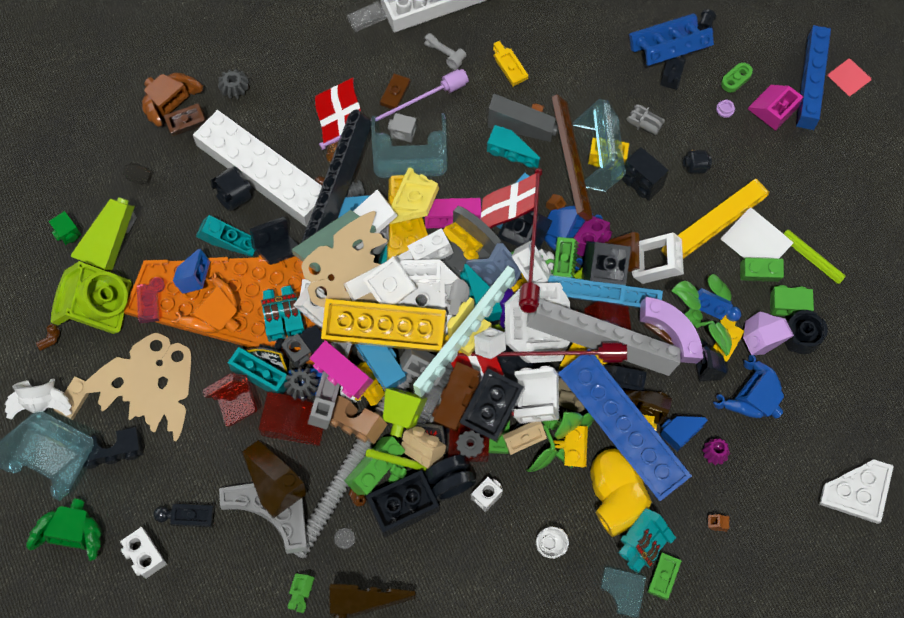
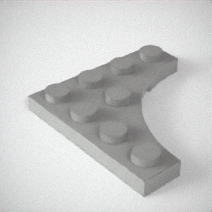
(288, 523)

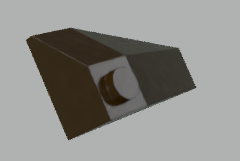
(651, 403)
(273, 480)
(352, 601)

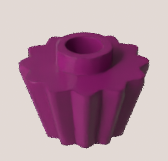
(714, 457)

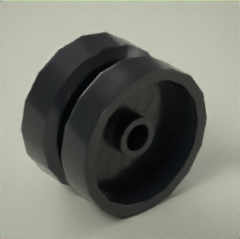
(450, 477)

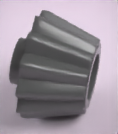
(470, 437)

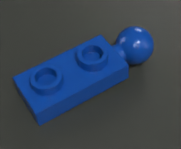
(718, 306)

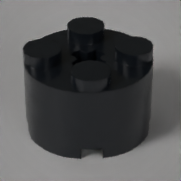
(231, 188)
(808, 332)

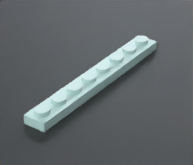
(463, 333)

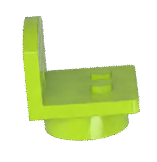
(91, 298)

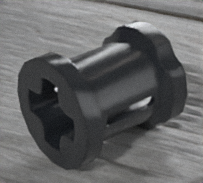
(706, 19)

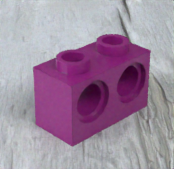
(594, 231)

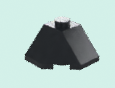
(712, 365)

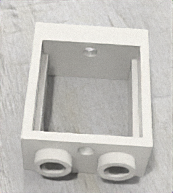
(674, 258)

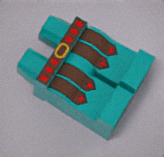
(281, 308)
(645, 540)

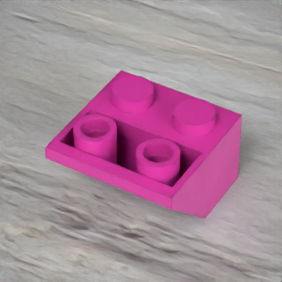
(776, 105)

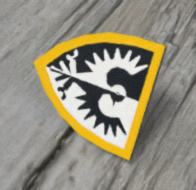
(271, 355)

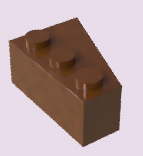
(456, 396)

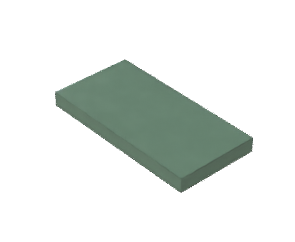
(325, 238)

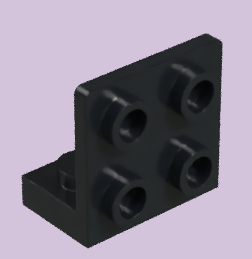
(272, 241)

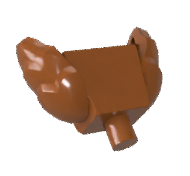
(166, 94)

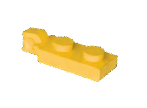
(509, 64)

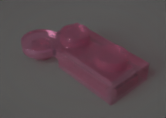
(148, 300)

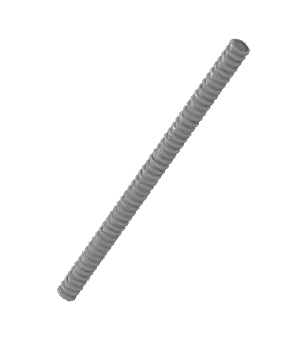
(338, 486)

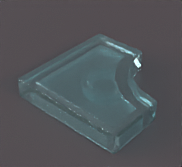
(626, 590)

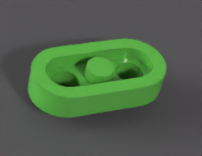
(735, 78)

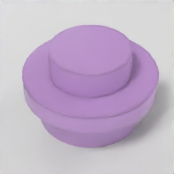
(725, 108)

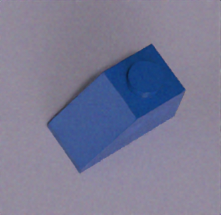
(192, 272)
(681, 430)

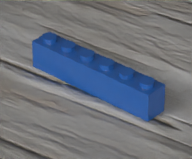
(813, 77)

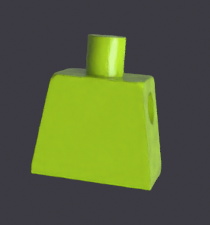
(402, 409)

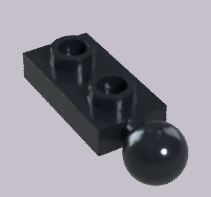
(186, 515)

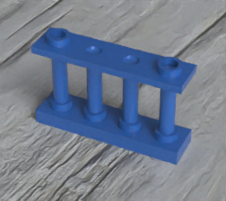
(671, 39)

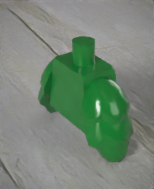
(67, 528)

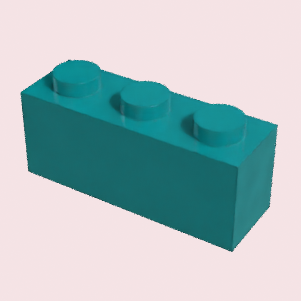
(258, 371)

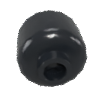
(697, 161)

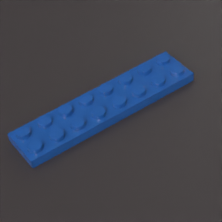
(624, 425)

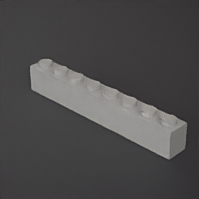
(593, 332)

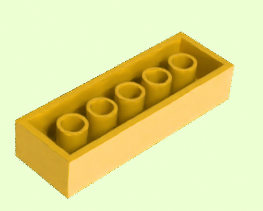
(384, 325)

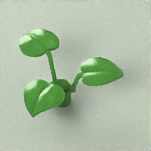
(690, 296)
(566, 425)

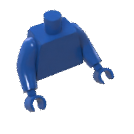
(565, 224)
(760, 394)

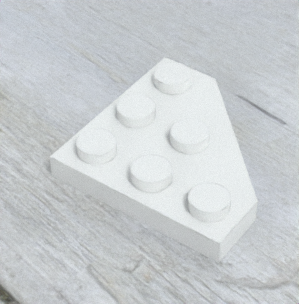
(860, 491)

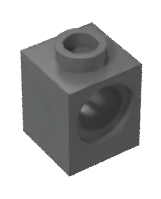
(299, 357)

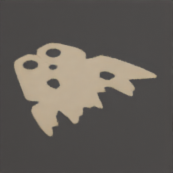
(344, 261)
(141, 383)

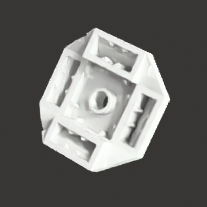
(432, 282)
(525, 339)

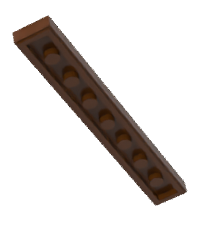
(572, 158)

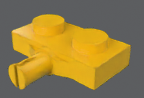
(374, 391)
(575, 447)

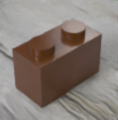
(185, 119)

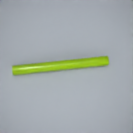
(395, 459)

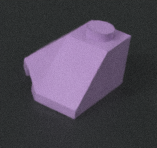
(765, 333)

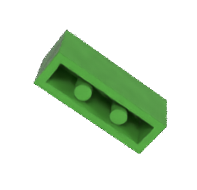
(371, 470)

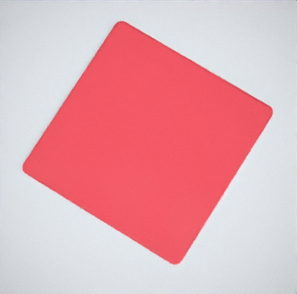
(849, 77)

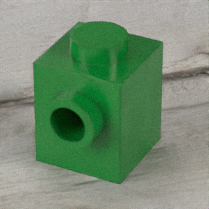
(64, 228)

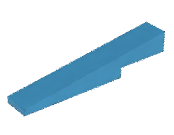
(605, 292)

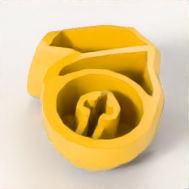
(619, 490)

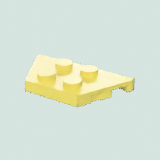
(414, 197)

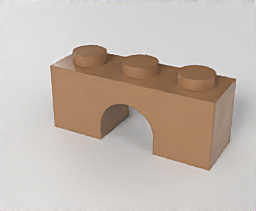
(366, 426)

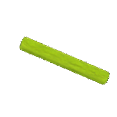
(815, 257)

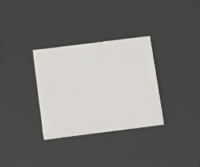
(756, 237)

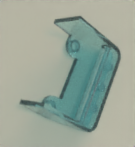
(606, 123)
(423, 159)

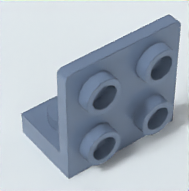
(492, 268)

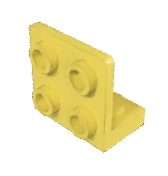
(454, 323)

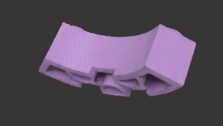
(676, 325)

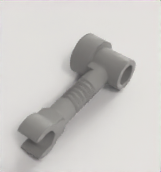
(455, 59)

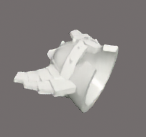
(36, 399)

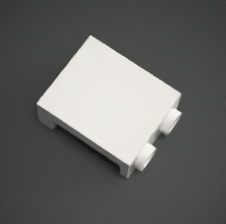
(540, 396)

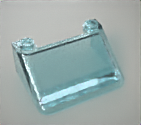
(47, 448)

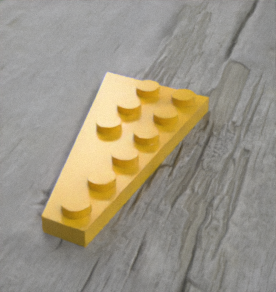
(404, 232)

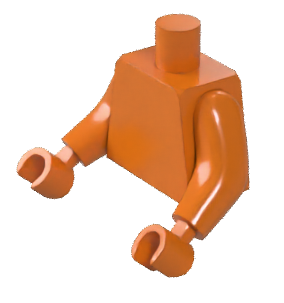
(213, 311)

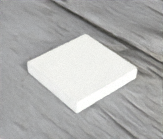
(390, 283)

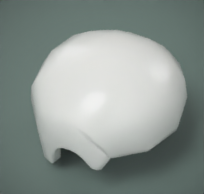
(552, 542)

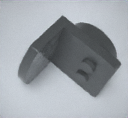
(479, 231)

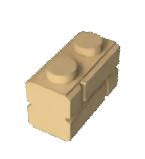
(423, 447)

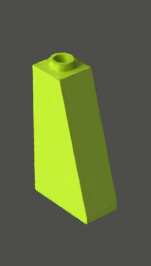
(105, 235)

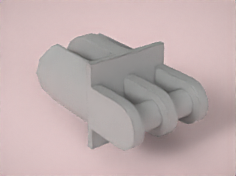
(646, 119)
(458, 294)

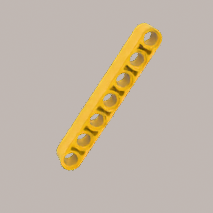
(721, 217)

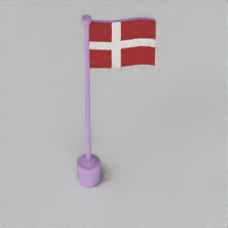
(339, 101)

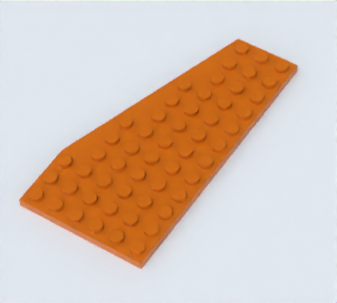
(247, 281)

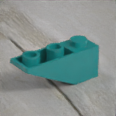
(508, 145)
(225, 236)
(478, 289)

